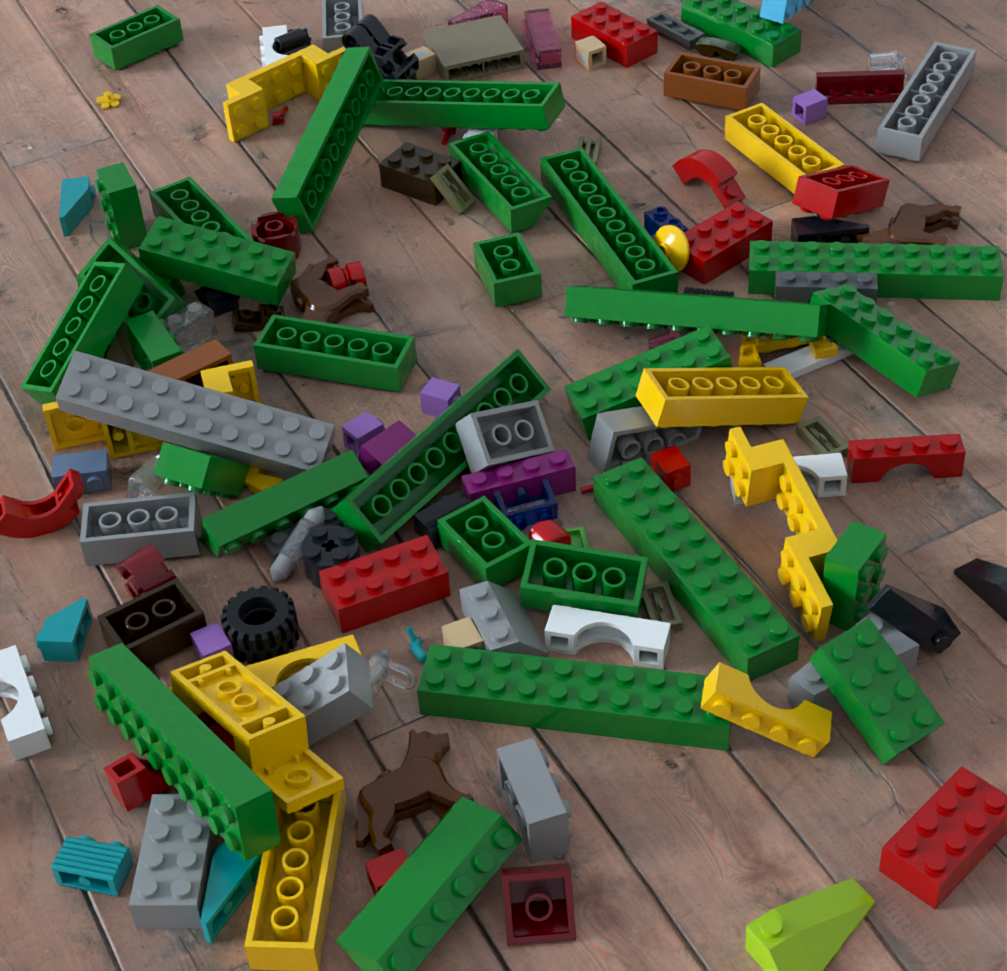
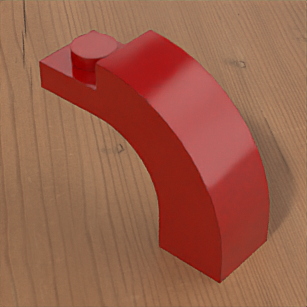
(714, 171)
(44, 515)

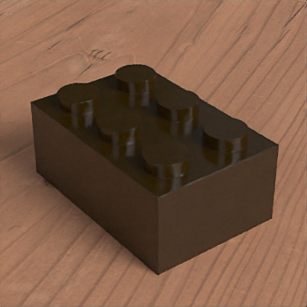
(410, 171)
(154, 622)

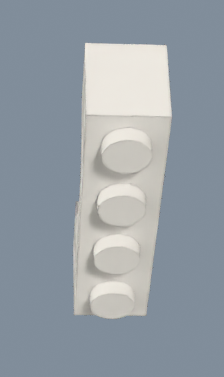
(269, 52)
(822, 472)
(574, 628)
(23, 725)

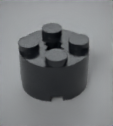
(327, 548)

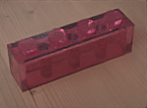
(542, 39)

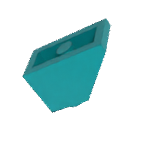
(65, 633)

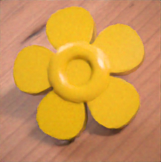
(108, 100)

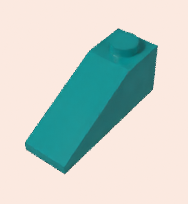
(75, 202)
(227, 888)

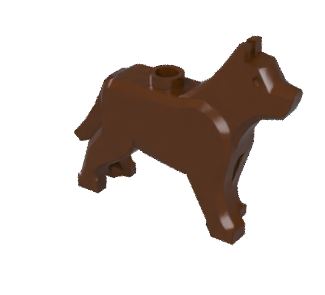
(915, 224)
(324, 302)
(406, 792)

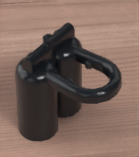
(292, 41)

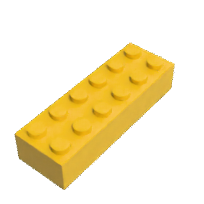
(776, 145)
(721, 396)
(296, 888)

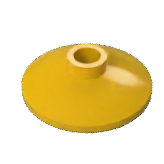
(674, 245)

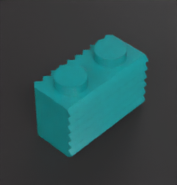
(92, 865)

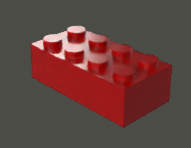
(624, 36)
(840, 192)
(724, 241)
(384, 583)
(946, 837)

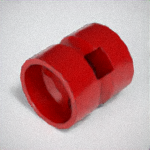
(345, 277)

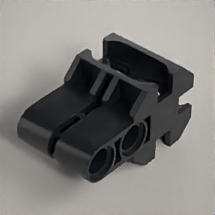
(386, 49)

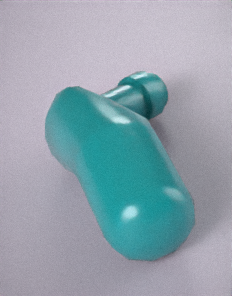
(416, 646)

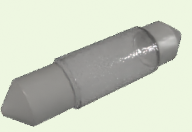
(291, 553)

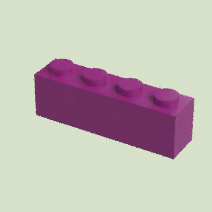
(527, 473)

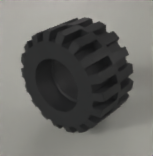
(260, 624)

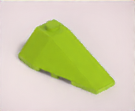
(808, 929)

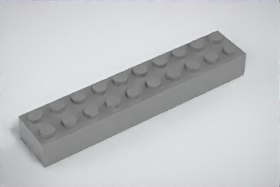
(193, 416)

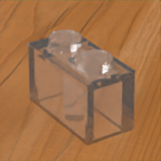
(192, 325)

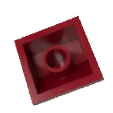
(538, 904)

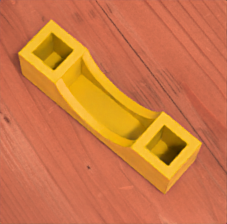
(284, 666)
(733, 698)

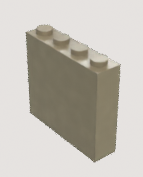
(475, 49)

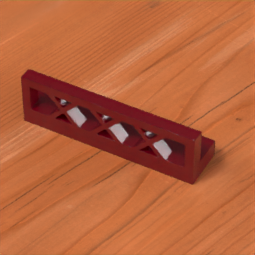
(859, 85)

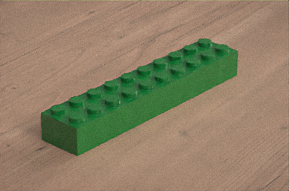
(467, 104)
(329, 138)
(606, 223)
(901, 269)
(696, 310)
(432, 456)
(697, 569)
(569, 697)
(185, 752)

